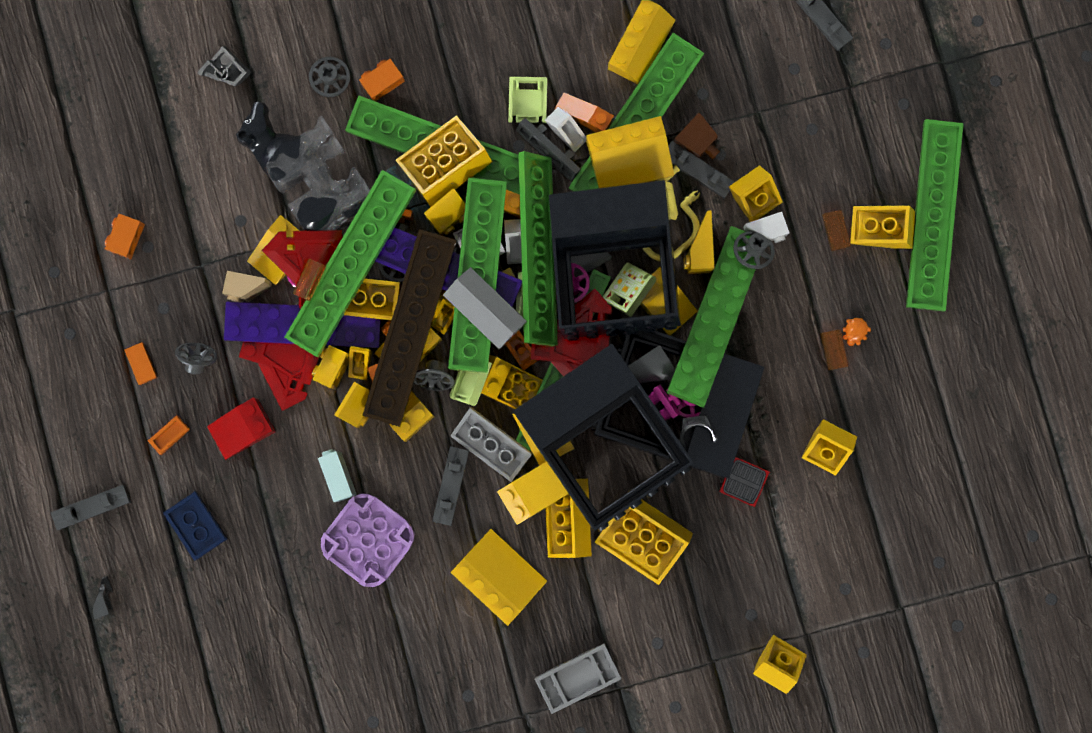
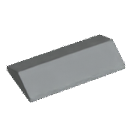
(484, 308)
(491, 444)

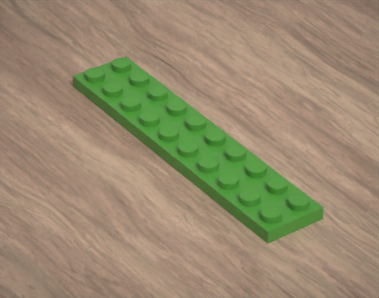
(651, 95)
(403, 131)
(934, 215)
(537, 250)
(481, 252)
(350, 263)
(713, 324)

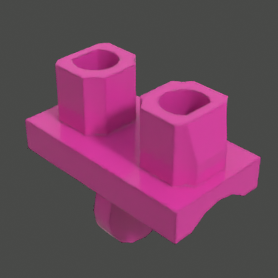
(670, 409)

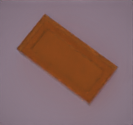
(836, 230)
(309, 279)
(834, 349)

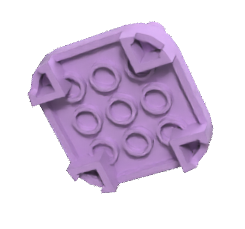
(367, 540)

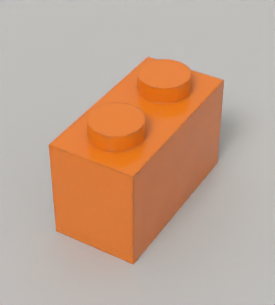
(381, 79)
(124, 236)

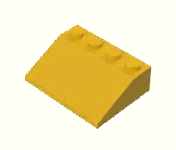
(630, 154)
(444, 160)
(645, 540)
(499, 577)

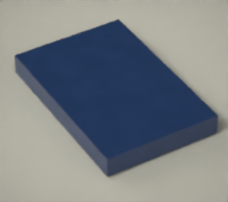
(195, 526)

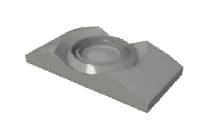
(577, 678)

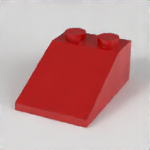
(241, 428)

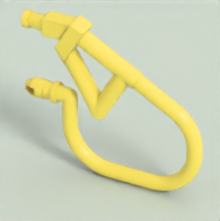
(673, 215)

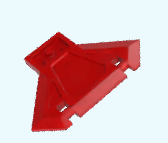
(306, 245)
(571, 354)
(281, 366)

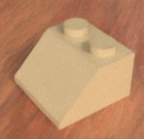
(244, 287)

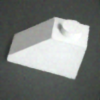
(566, 129)
(772, 227)
(513, 241)

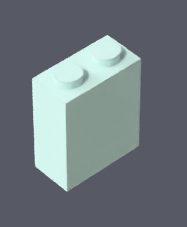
(337, 475)

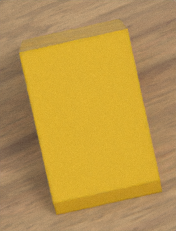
(443, 316)
(359, 362)

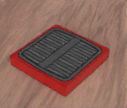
(744, 482)

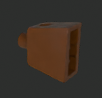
(698, 138)

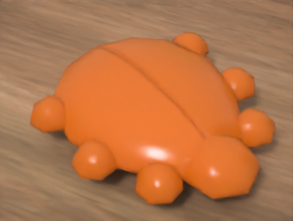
(855, 331)

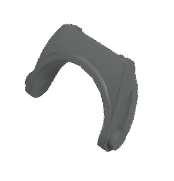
(693, 421)

